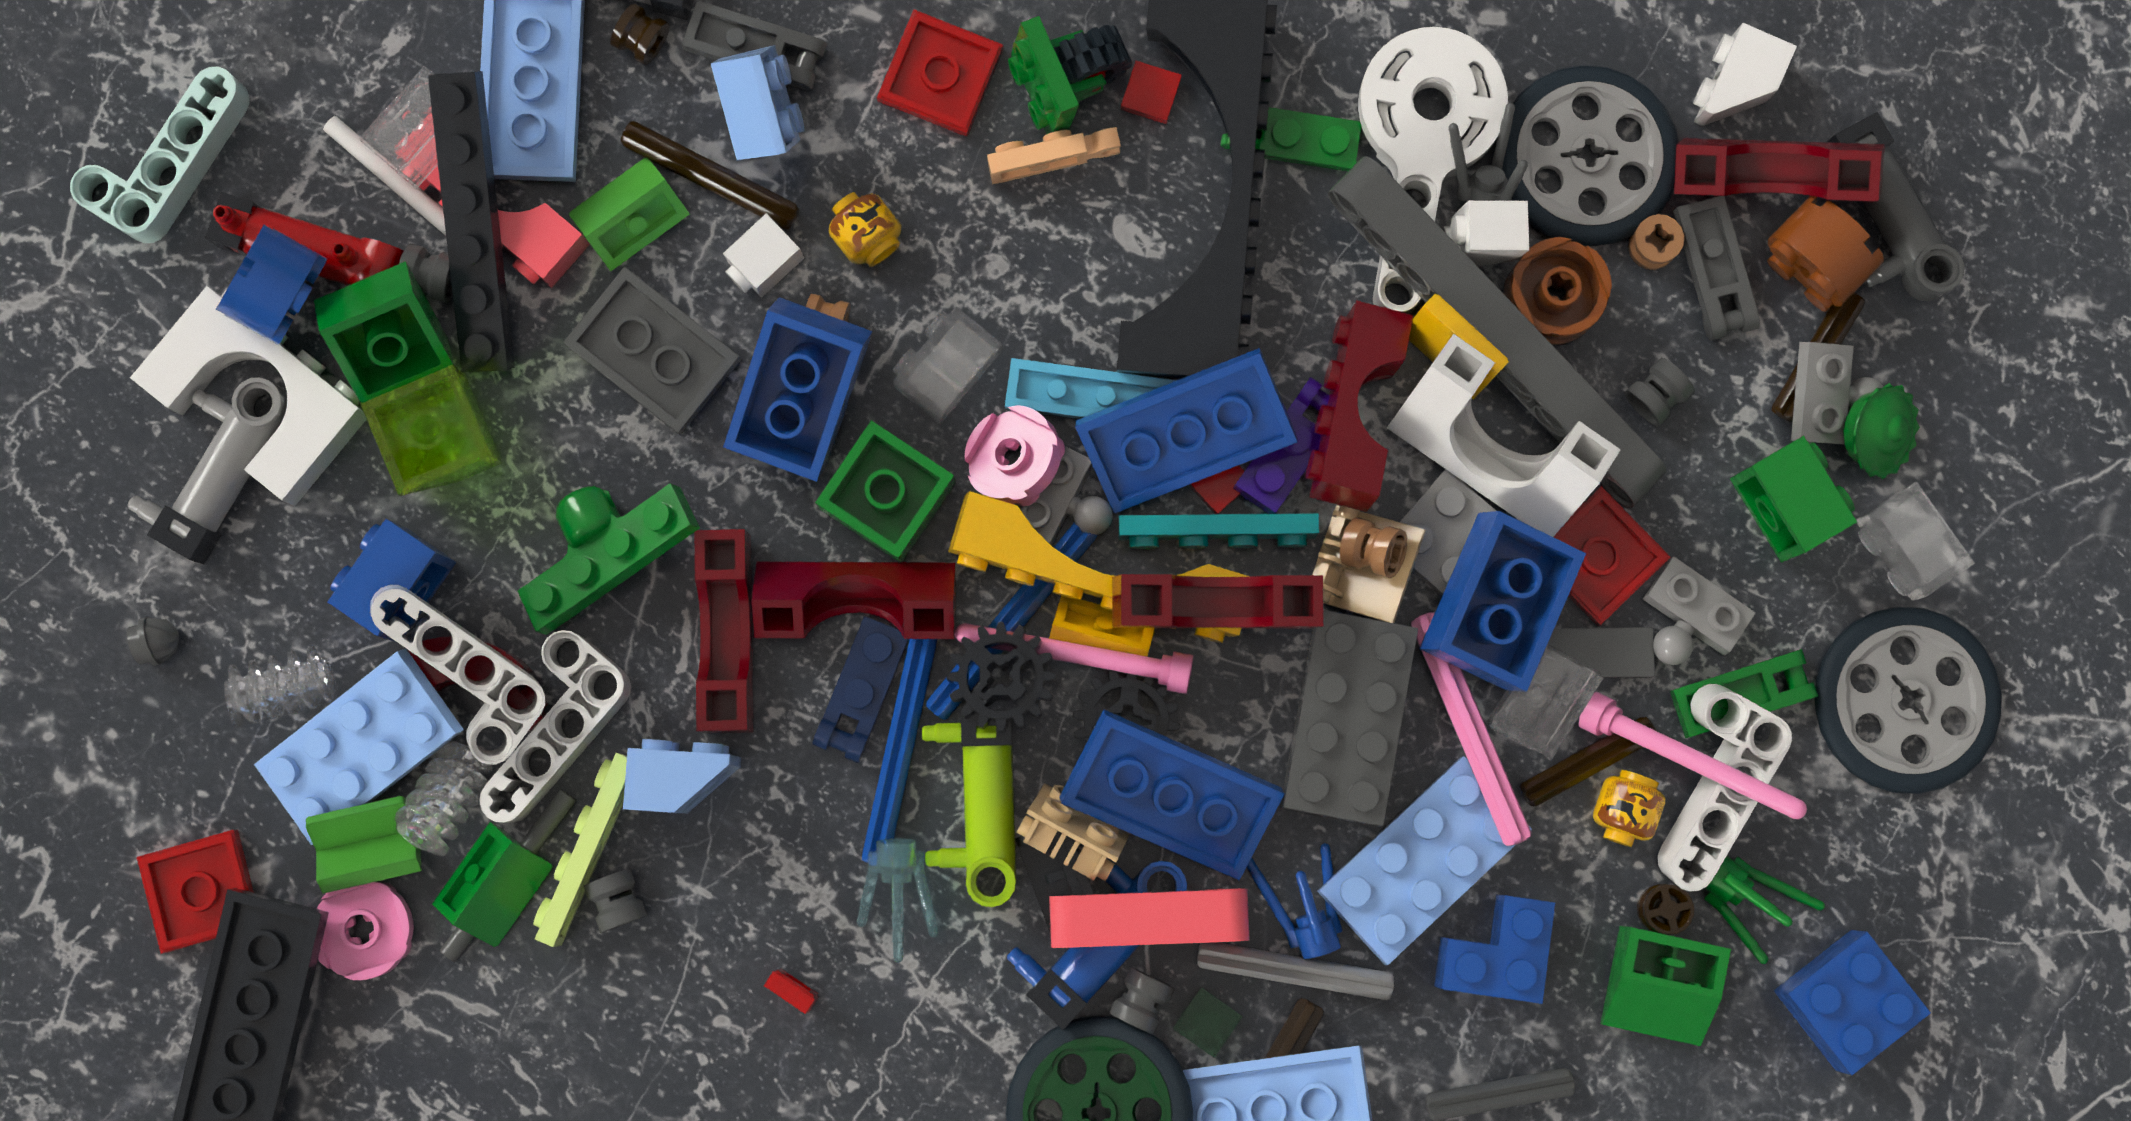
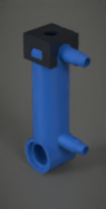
(1083, 970)

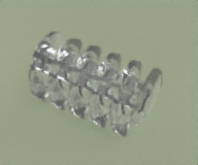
(279, 687)
(439, 798)

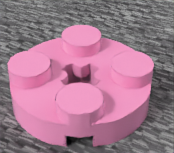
(1033, 470)
(388, 941)

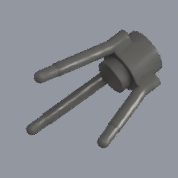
(1489, 180)

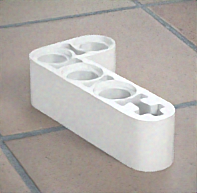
(452, 664)
(548, 732)
(1736, 751)

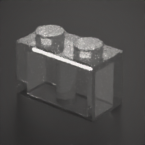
(1913, 542)

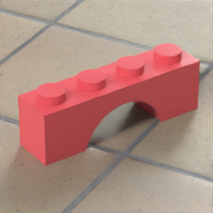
(536, 237)

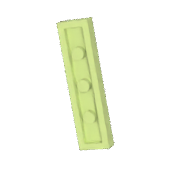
(577, 868)

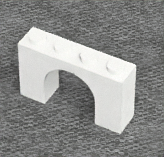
(317, 414)
(1530, 487)

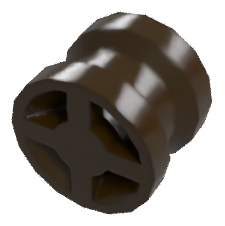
(639, 34)
(1675, 907)

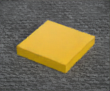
(1436, 325)

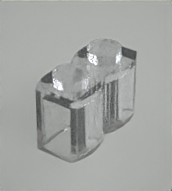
(946, 364)

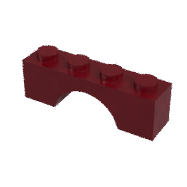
(1793, 167)
(1349, 461)
(799, 595)
(1217, 601)
(726, 652)

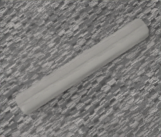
(1295, 970)

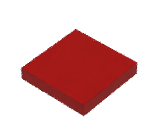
(940, 73)
(1616, 559)
(190, 885)

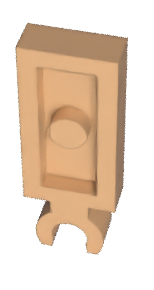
(1056, 152)

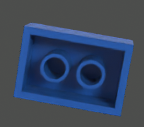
(797, 389)
(1502, 601)

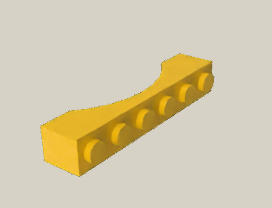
(1003, 537)

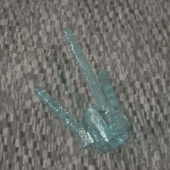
(896, 862)

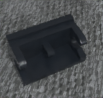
(1050, 875)

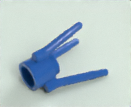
(1315, 932)

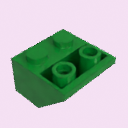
(1664, 985)

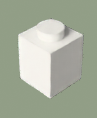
(762, 257)

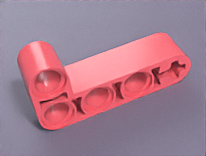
(1149, 918)

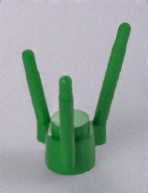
(1733, 886)

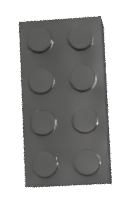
(1349, 719)

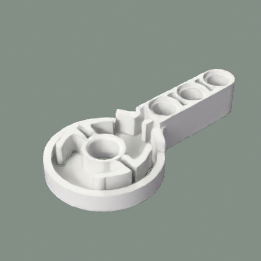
(1422, 150)

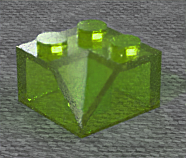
(431, 432)

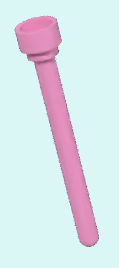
(1170, 670)
(1605, 717)

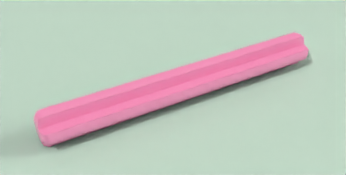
(1476, 743)

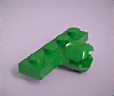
(603, 550)

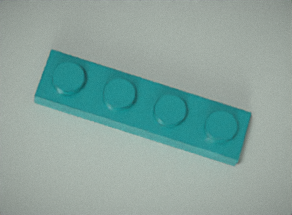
(1239, 529)

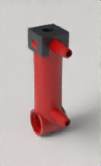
(349, 258)

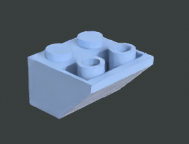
(758, 103)
(674, 780)

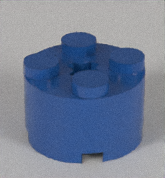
(271, 284)

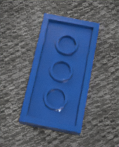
(1186, 431)
(1171, 795)

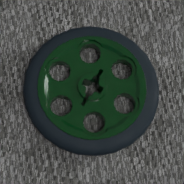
(1097, 1043)

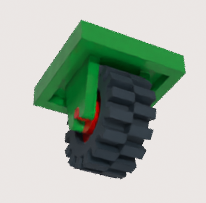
(1064, 69)

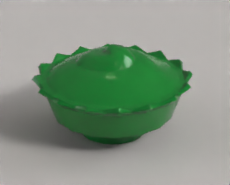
(1881, 430)

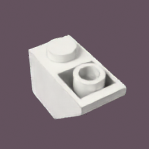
(1747, 73)
(1490, 230)

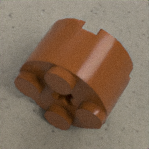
(1823, 252)
(1564, 266)

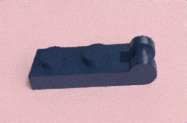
(862, 688)

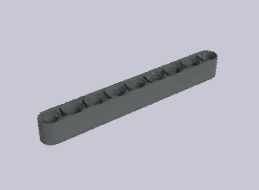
(1535, 369)

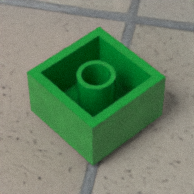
(383, 332)
(886, 491)
(1795, 499)

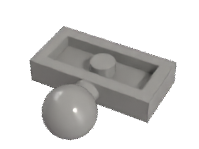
(1825, 391)
(1061, 499)
(1697, 609)

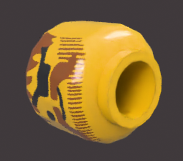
(865, 229)
(1629, 808)

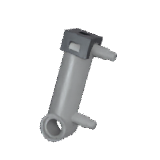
(220, 474)

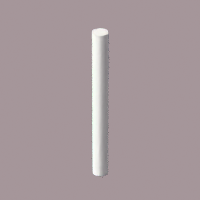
(414, 197)

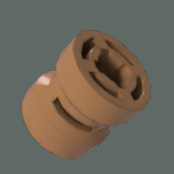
(1373, 547)

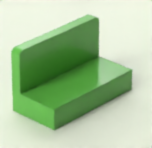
(628, 213)
(361, 845)

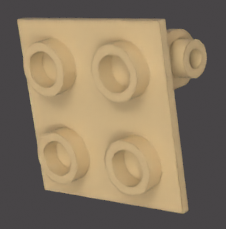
(1360, 588)
(1098, 837)

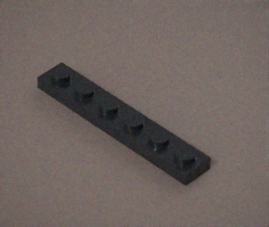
(471, 221)

